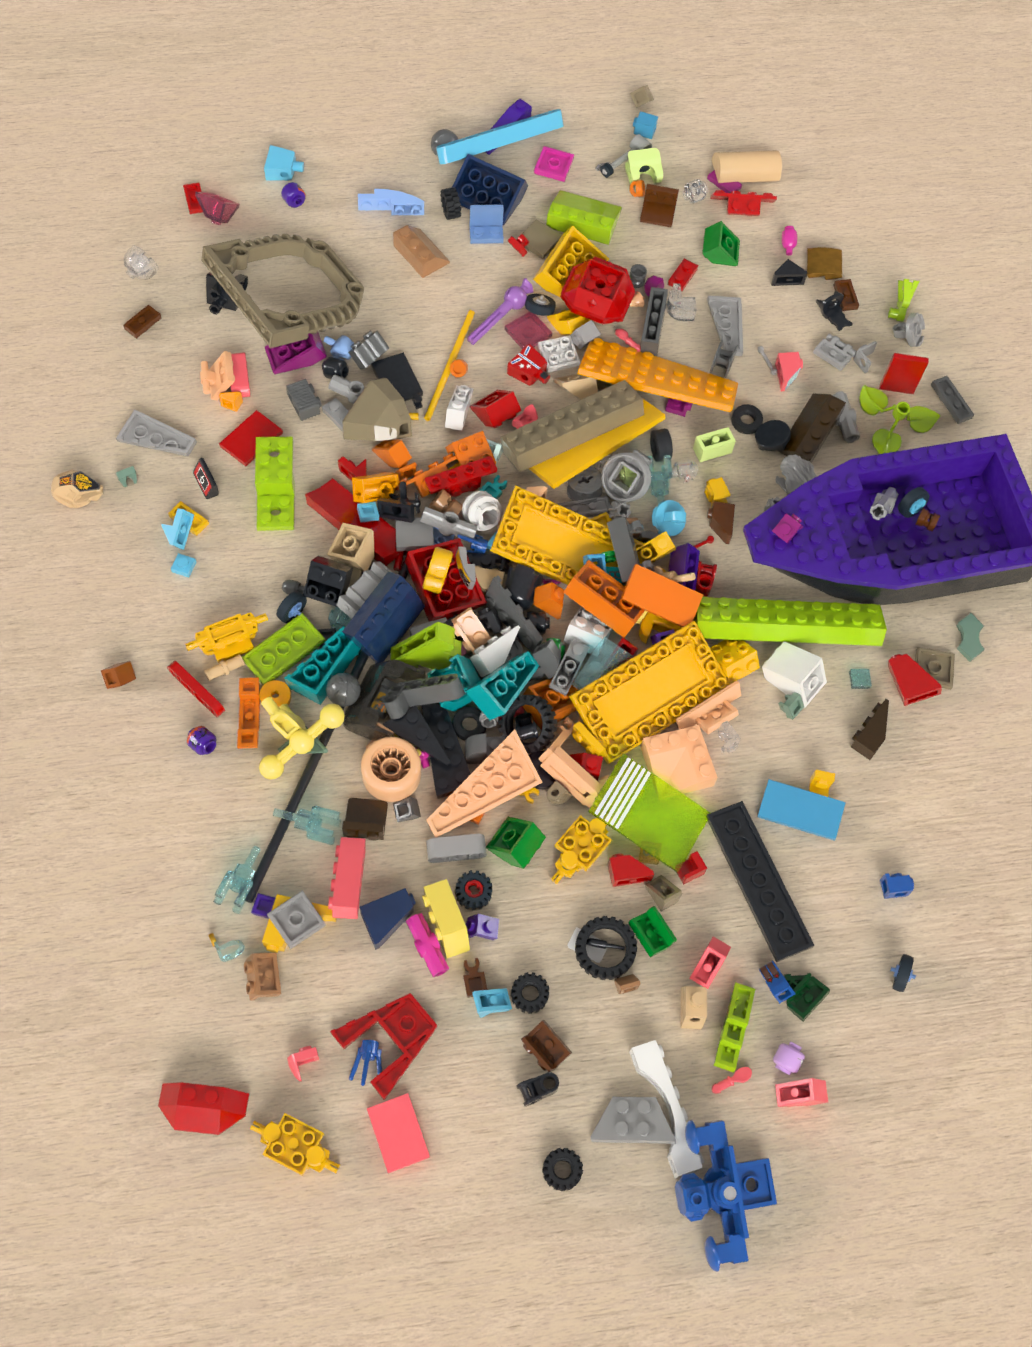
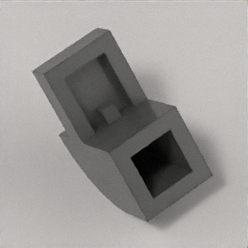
(548, 658)
(480, 747)

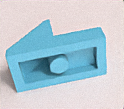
(179, 531)
(491, 1001)

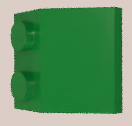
(721, 245)
(516, 841)

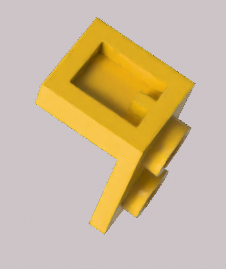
(821, 782)

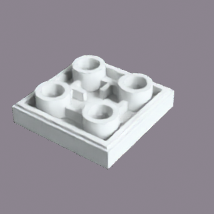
(559, 353)

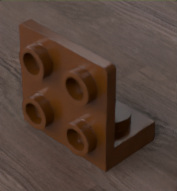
(659, 205)

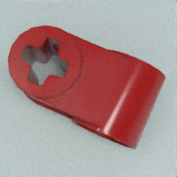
(705, 577)

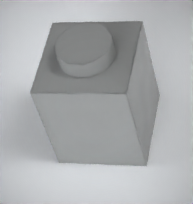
(585, 334)

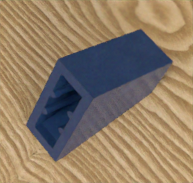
(387, 915)

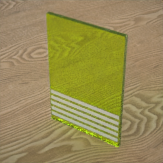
(649, 812)

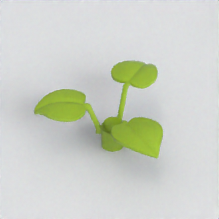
(886, 441)

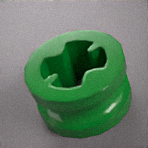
(609, 556)

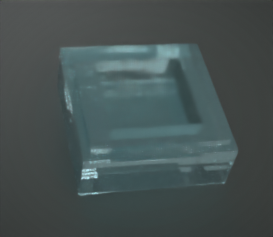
(860, 678)

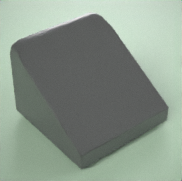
(407, 809)

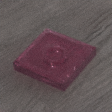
(528, 330)

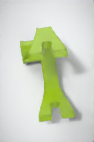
(904, 298)

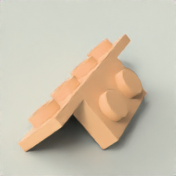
(713, 711)

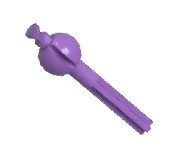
(513, 299)

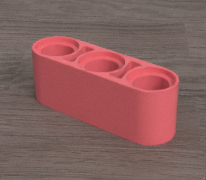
(240, 372)

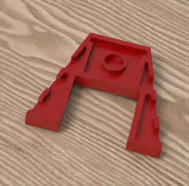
(407, 1027)

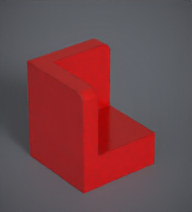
(692, 868)

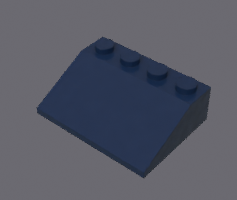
(488, 185)
(384, 617)

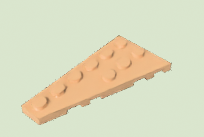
(496, 780)

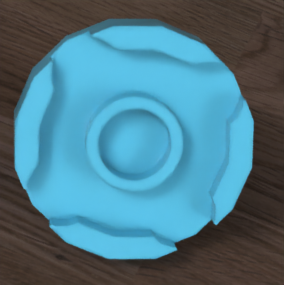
(669, 517)

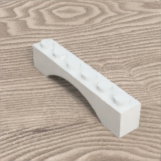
(650, 1064)

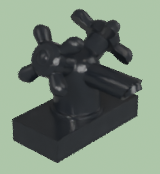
(399, 507)

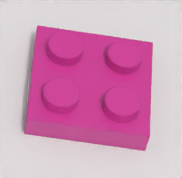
(554, 164)

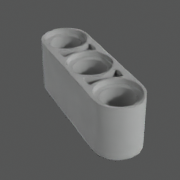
(456, 848)

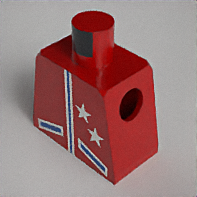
(528, 366)

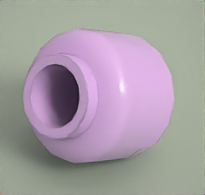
(789, 1058)

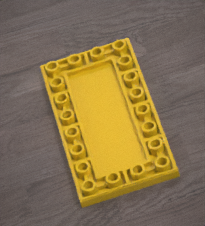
(573, 461)
(549, 536)
(649, 691)

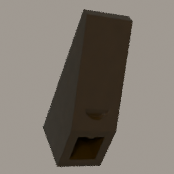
(874, 731)

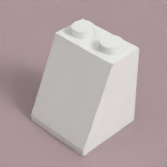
(795, 671)

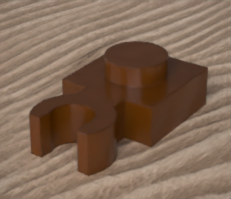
(474, 980)

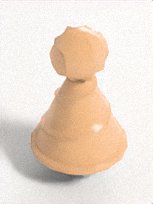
(638, 300)

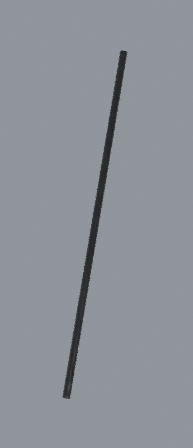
(303, 783)

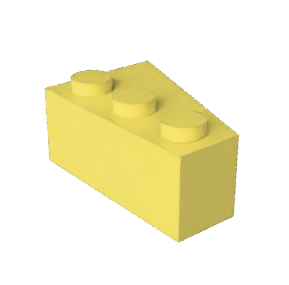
(447, 918)

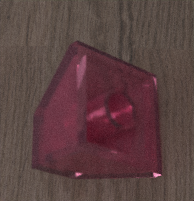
(216, 207)

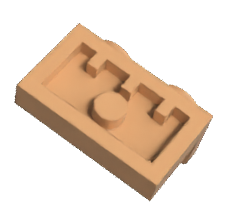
(470, 629)

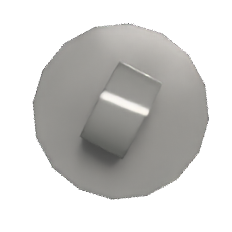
(911, 330)

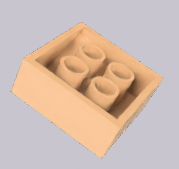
(680, 759)

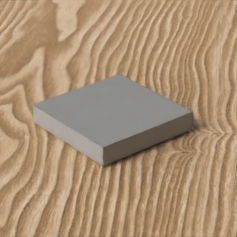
(413, 535)
(296, 919)

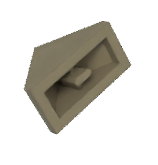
(663, 892)

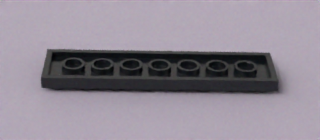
(760, 881)

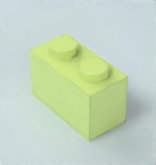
(714, 444)

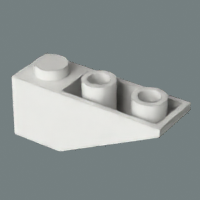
(458, 407)
(495, 653)

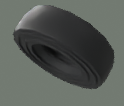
(746, 409)
(467, 712)

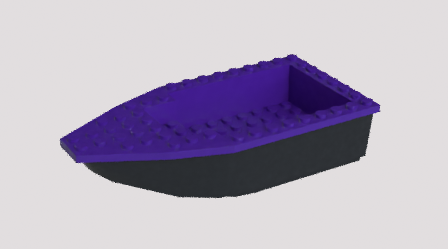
(848, 554)

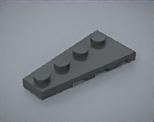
(512, 614)

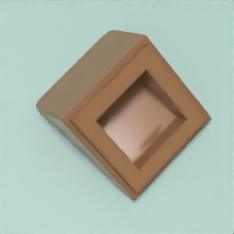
(627, 984)

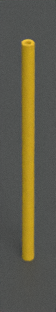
(446, 372)

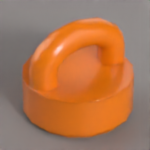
(640, 188)
(458, 368)

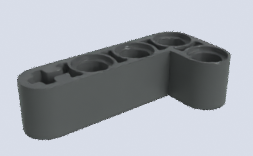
(421, 692)

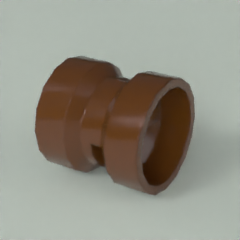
(923, 517)

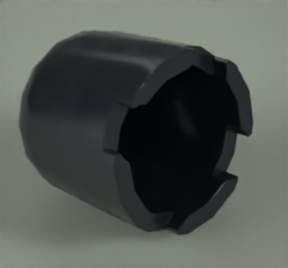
(522, 585)

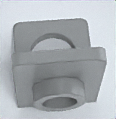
(862, 352)

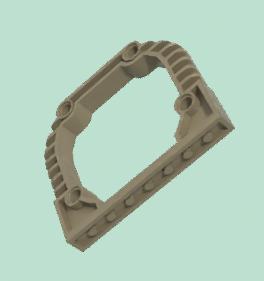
(291, 326)

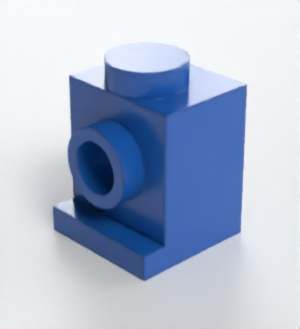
(896, 885)

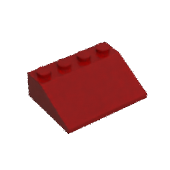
(454, 595)

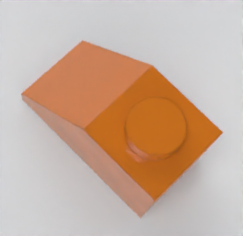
(392, 453)
(549, 599)

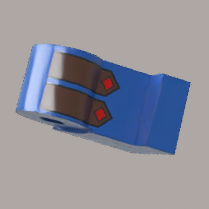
(776, 982)

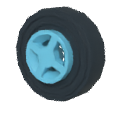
(913, 502)

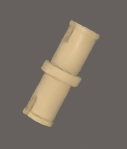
(224, 667)

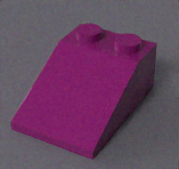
(296, 354)

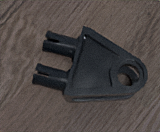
(217, 295)

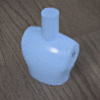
(340, 346)

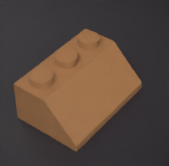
(419, 250)

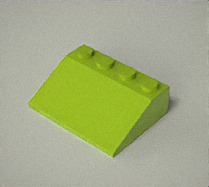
(589, 216)

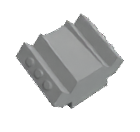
(361, 590)

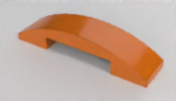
(249, 713)

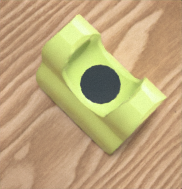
(644, 161)

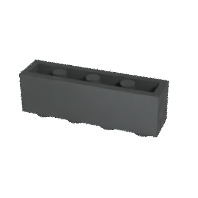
(654, 320)

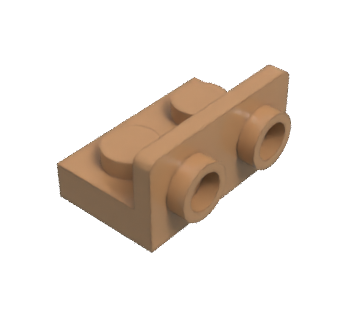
(262, 975)

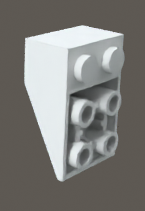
(587, 630)

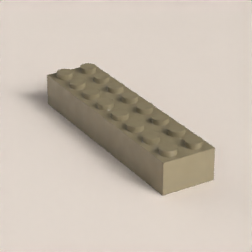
(572, 425)

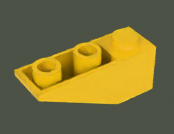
(656, 548)

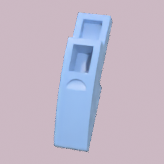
(396, 201)

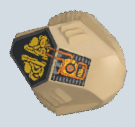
(75, 489)

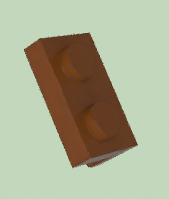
(546, 1046)

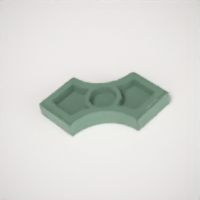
(970, 642)

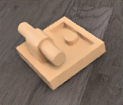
(218, 377)

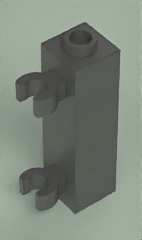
(624, 546)

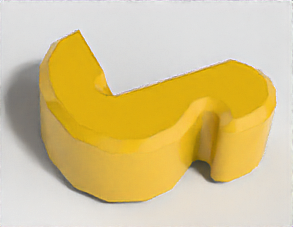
(437, 570)
(654, 622)

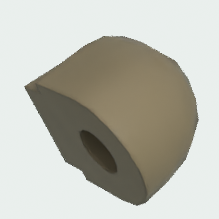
(558, 794)

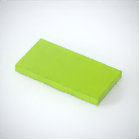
(283, 649)

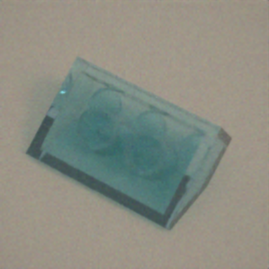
(603, 659)

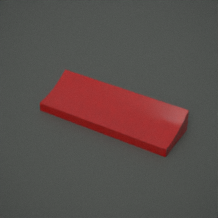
(338, 507)

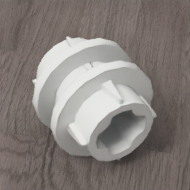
(481, 510)

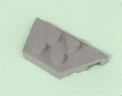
(633, 1122)

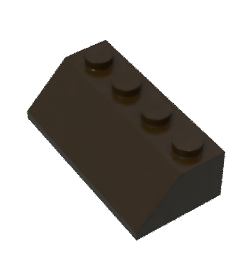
(814, 425)

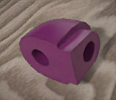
(653, 281)

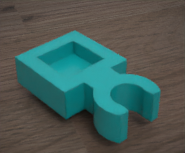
(495, 488)

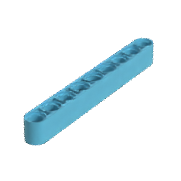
(499, 136)

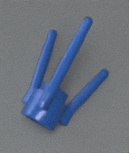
(478, 544)
(368, 1052)

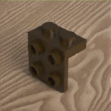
(365, 819)

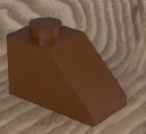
(722, 520)

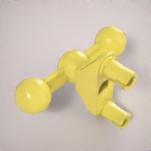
(293, 728)

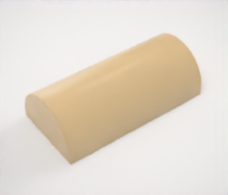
(747, 166)

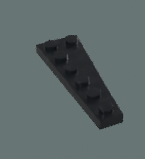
(451, 777)

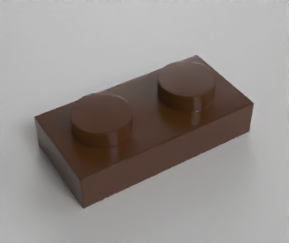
(850, 299)
(142, 321)

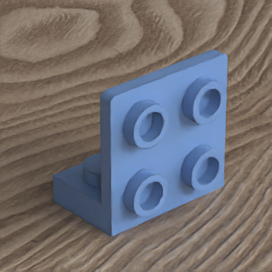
(486, 224)

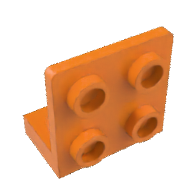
(471, 448)

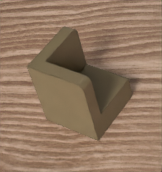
(641, 96)

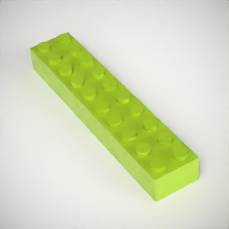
(791, 621)

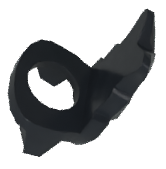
(832, 311)

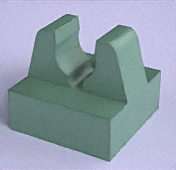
(128, 472)
(792, 705)

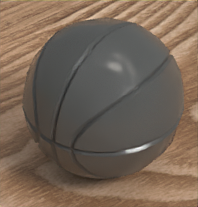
(441, 137)
(343, 689)

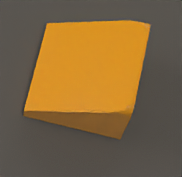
(231, 400)

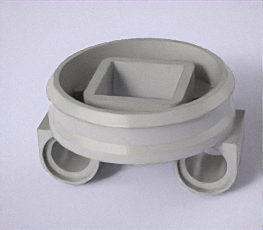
(636, 462)

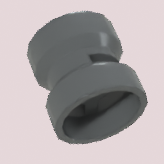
(637, 275)

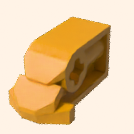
(374, 487)

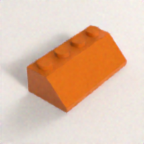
(602, 597)

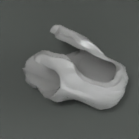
(796, 472)

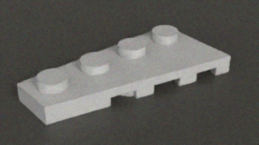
(728, 321)
(153, 434)

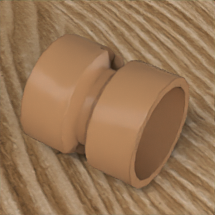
(444, 503)

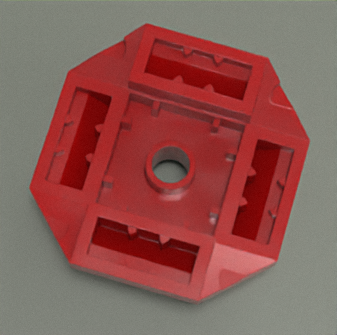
(598, 291)

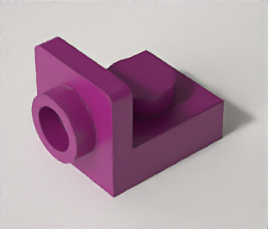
(678, 407)

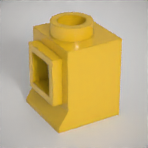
(716, 490)

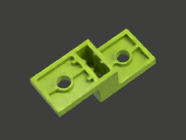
(274, 483)

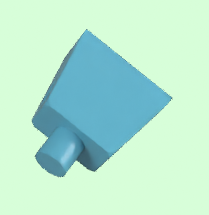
(281, 164)

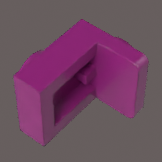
(787, 527)

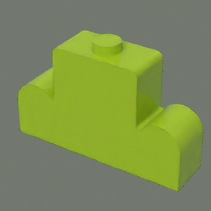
(428, 647)

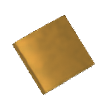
(824, 262)

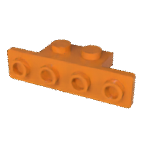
(419, 475)

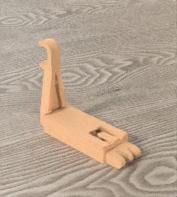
(567, 770)

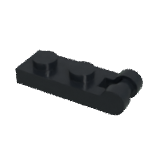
(488, 561)

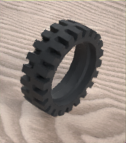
(547, 719)
(617, 926)

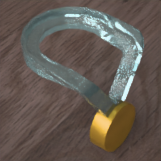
(230, 956)

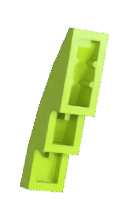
(734, 1027)

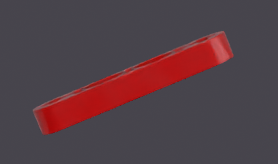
(196, 688)

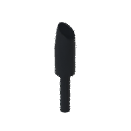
(603, 944)

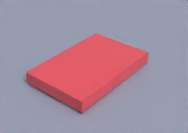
(398, 1133)

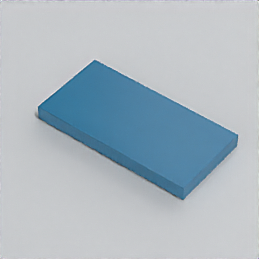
(801, 809)

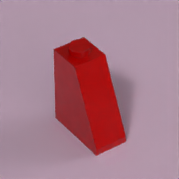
(912, 680)

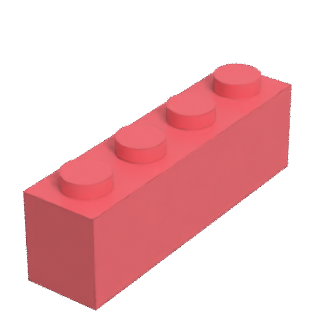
(348, 878)

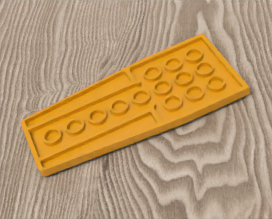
(656, 375)

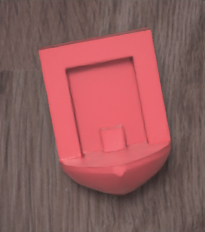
(528, 416)
(304, 1056)

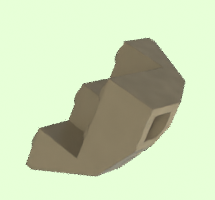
(378, 414)

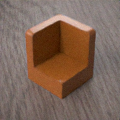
(118, 674)

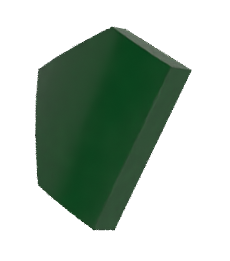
(808, 994)

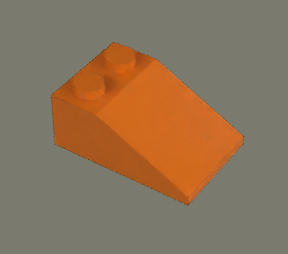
(561, 704)

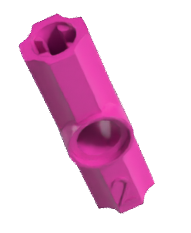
(427, 945)

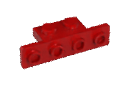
(743, 204)
(461, 478)

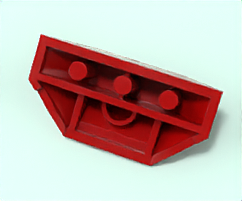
(202, 1107)

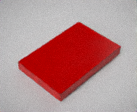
(903, 373)
(242, 440)

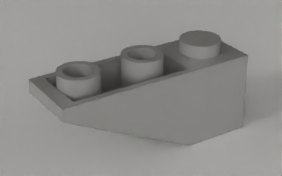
(569, 667)

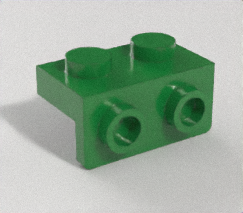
(652, 932)

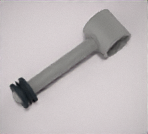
(637, 143)

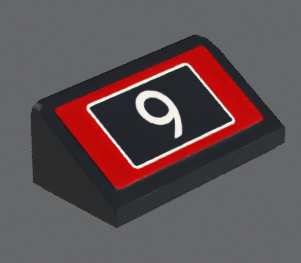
(205, 479)

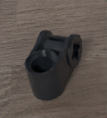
(526, 726)
(537, 1088)

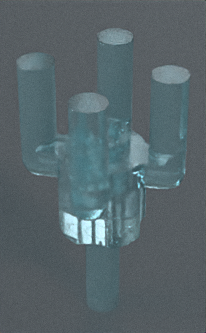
(661, 480)
(312, 821)
(238, 881)

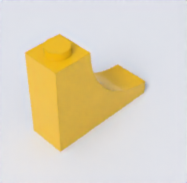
(273, 940)

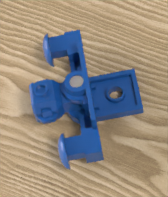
(723, 1191)

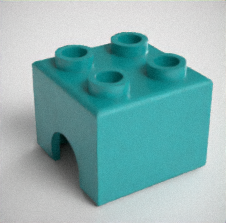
(468, 677)

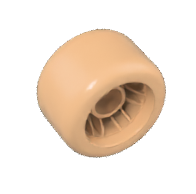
(391, 755)

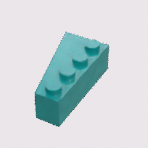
(313, 675)
(501, 687)

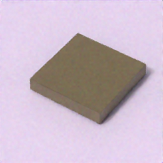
(541, 238)
(937, 664)

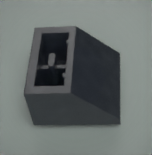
(327, 580)

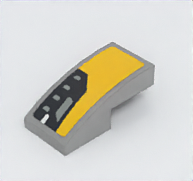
(466, 571)

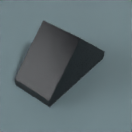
(789, 274)

